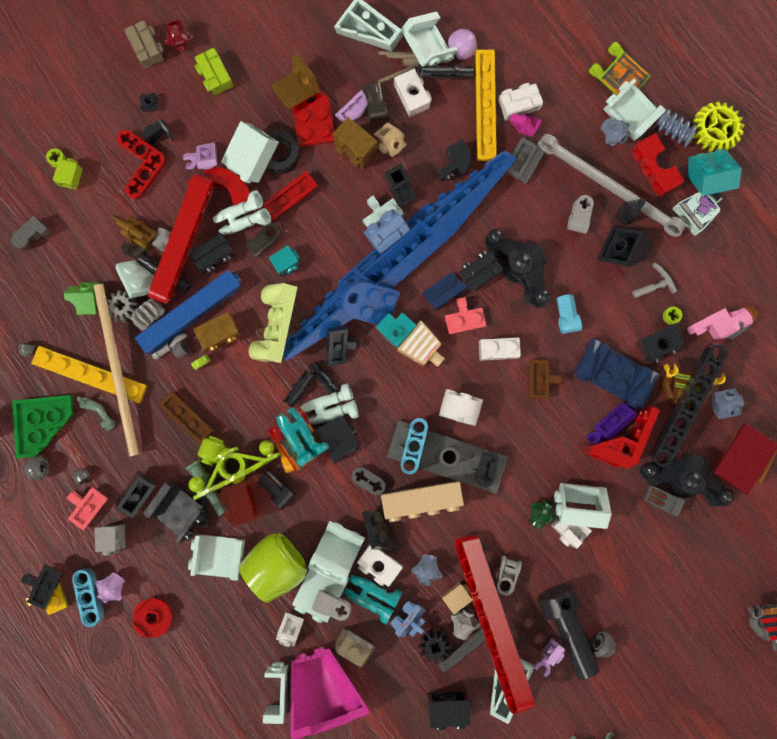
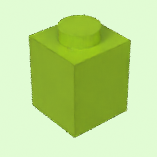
(67, 173)

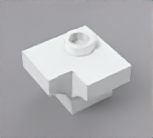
(571, 534)

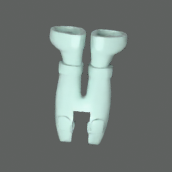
(254, 202)
(324, 415)

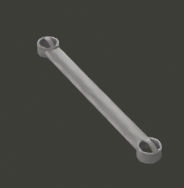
(611, 185)

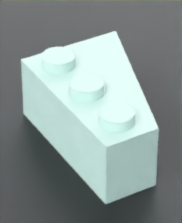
(368, 26)
(499, 705)

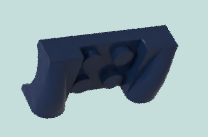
(616, 374)

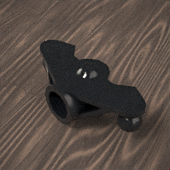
(522, 265)
(689, 477)

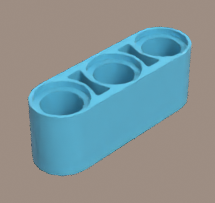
(414, 436)
(84, 606)

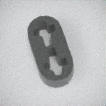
(366, 485)

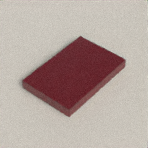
(745, 458)

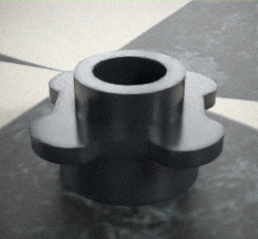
(153, 106)

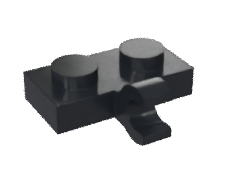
(337, 345)
(43, 586)

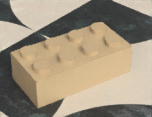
(421, 500)

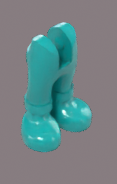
(301, 427)
(371, 588)

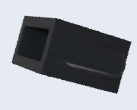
(339, 438)

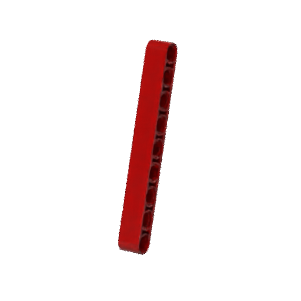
(494, 624)

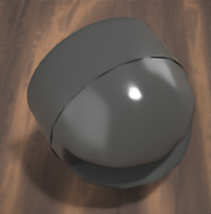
(26, 349)
(180, 350)
(81, 476)

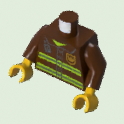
(675, 382)

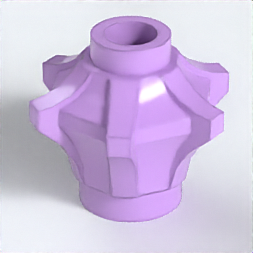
(110, 588)

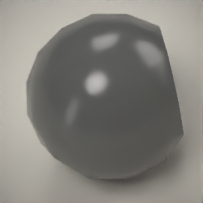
(36, 468)

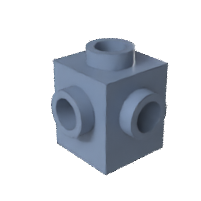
(727, 403)

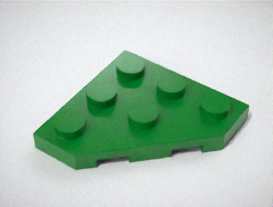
(38, 422)

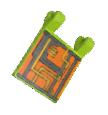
(621, 70)

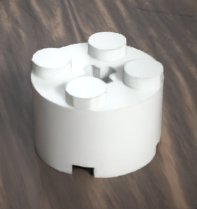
(460, 407)

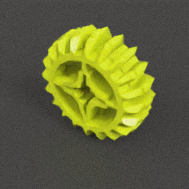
(716, 114)

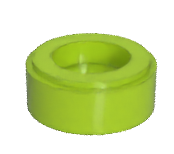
(200, 362)

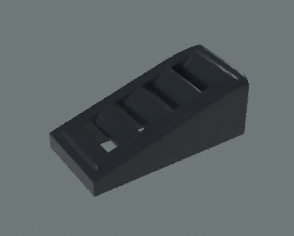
(629, 211)

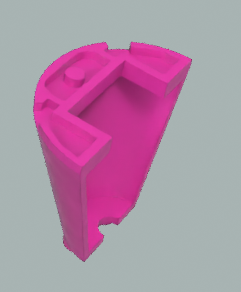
(321, 695)

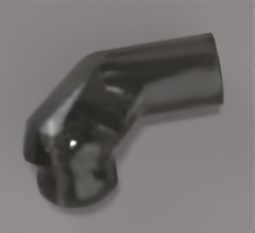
(132, 251)

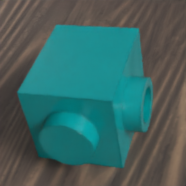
(285, 261)

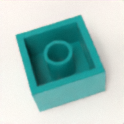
(714, 172)

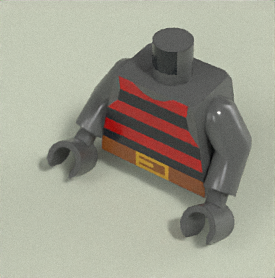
(764, 622)

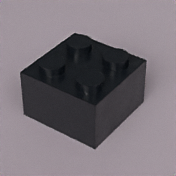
(448, 710)

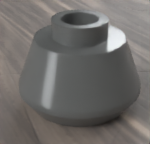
(603, 644)

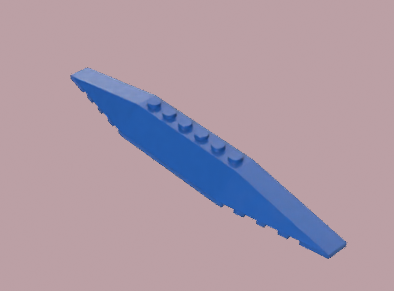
(427, 232)

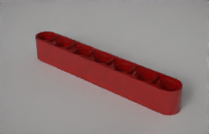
(181, 239)

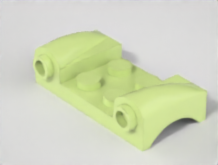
(282, 299)

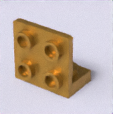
(297, 85)

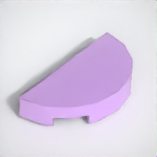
(354, 108)

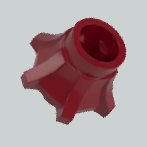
(177, 35)

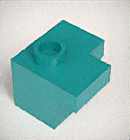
(395, 329)

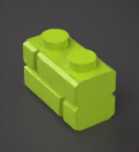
(214, 72)

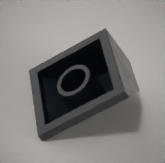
(625, 247)

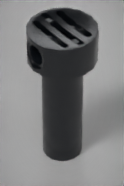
(561, 605)

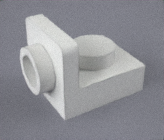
(289, 630)

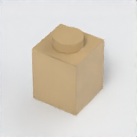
(457, 597)

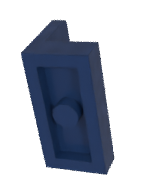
(444, 291)

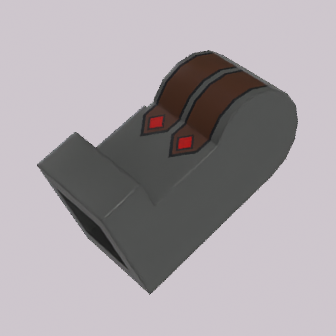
(29, 233)
(664, 501)

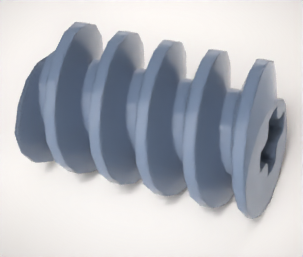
(676, 127)

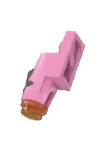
(725, 324)

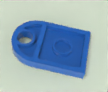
(371, 301)

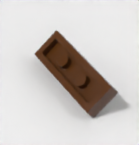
(185, 417)

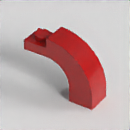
(230, 182)

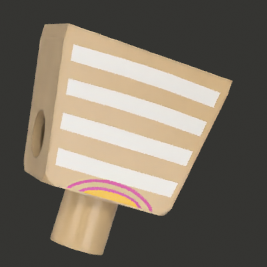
(421, 346)

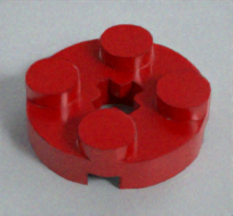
(153, 629)

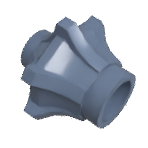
(615, 131)
(427, 570)

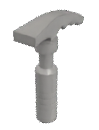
(650, 288)

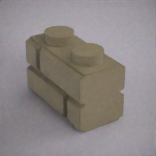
(144, 44)

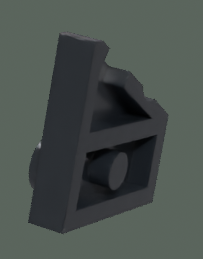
(379, 532)

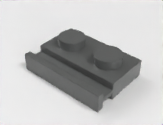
(526, 160)

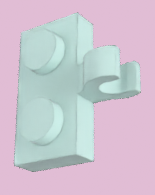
(380, 210)

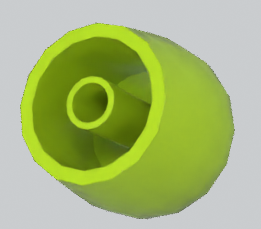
(273, 568)

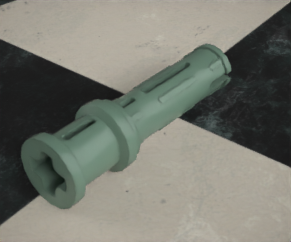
(197, 470)

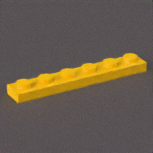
(485, 104)
(86, 373)

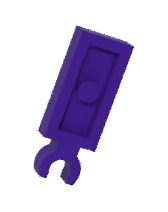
(612, 424)

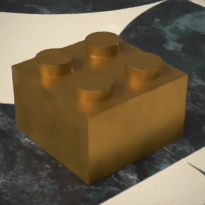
(354, 143)

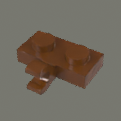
(540, 379)

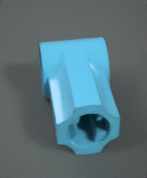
(569, 319)

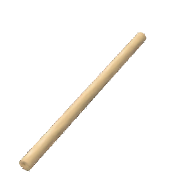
(116, 370)

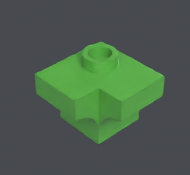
(83, 297)

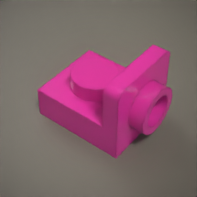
(525, 124)

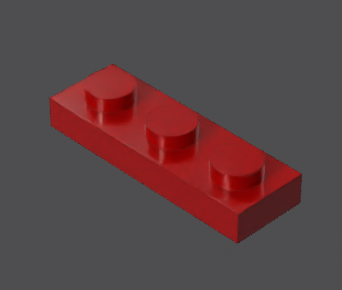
(290, 195)

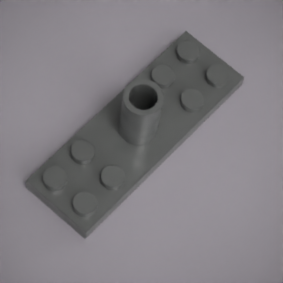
(464, 462)

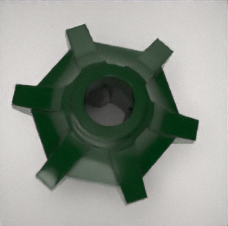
(542, 514)

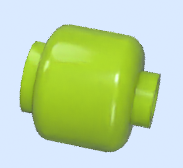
(210, 449)

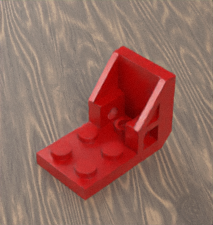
(612, 450)

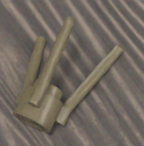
(408, 58)

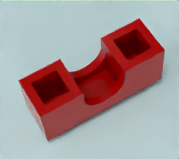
(662, 180)

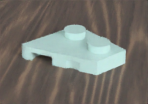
(134, 278)

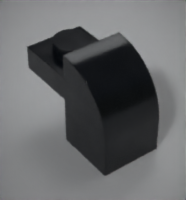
(459, 160)
(398, 184)

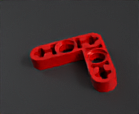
(147, 159)

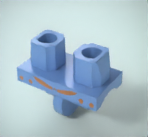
(403, 627)

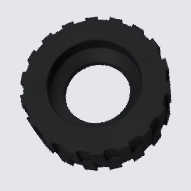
(293, 152)

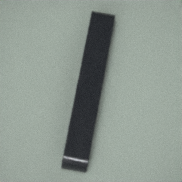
(697, 400)

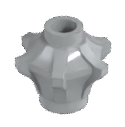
(464, 623)

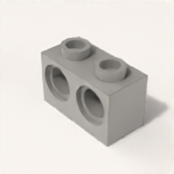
(110, 539)

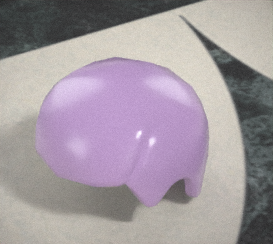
(465, 43)

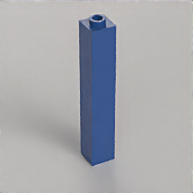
(189, 312)

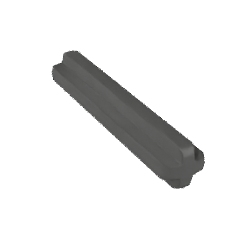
(462, 651)

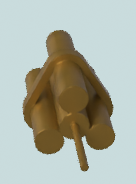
(136, 231)

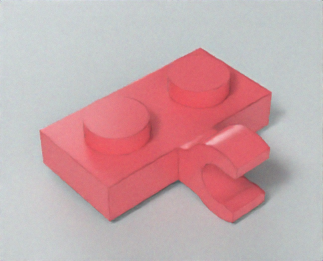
(465, 319)
(87, 507)

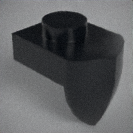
(156, 130)

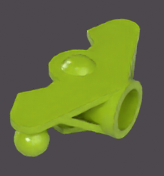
(196, 484)

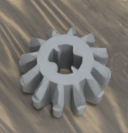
(127, 310)
(147, 314)

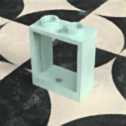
(586, 495)

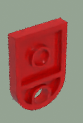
(314, 121)

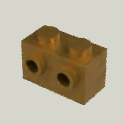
(217, 332)

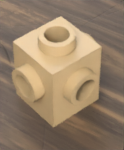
(390, 140)

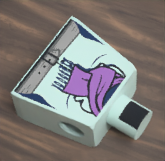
(698, 211)

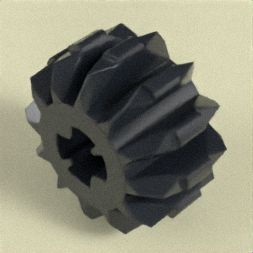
(437, 653)

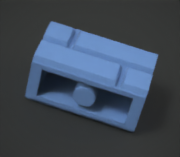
(386, 230)

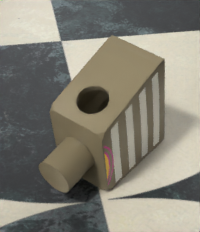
(353, 647)

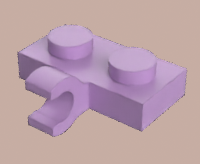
(204, 157)
(551, 654)

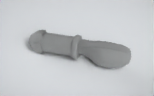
(168, 347)

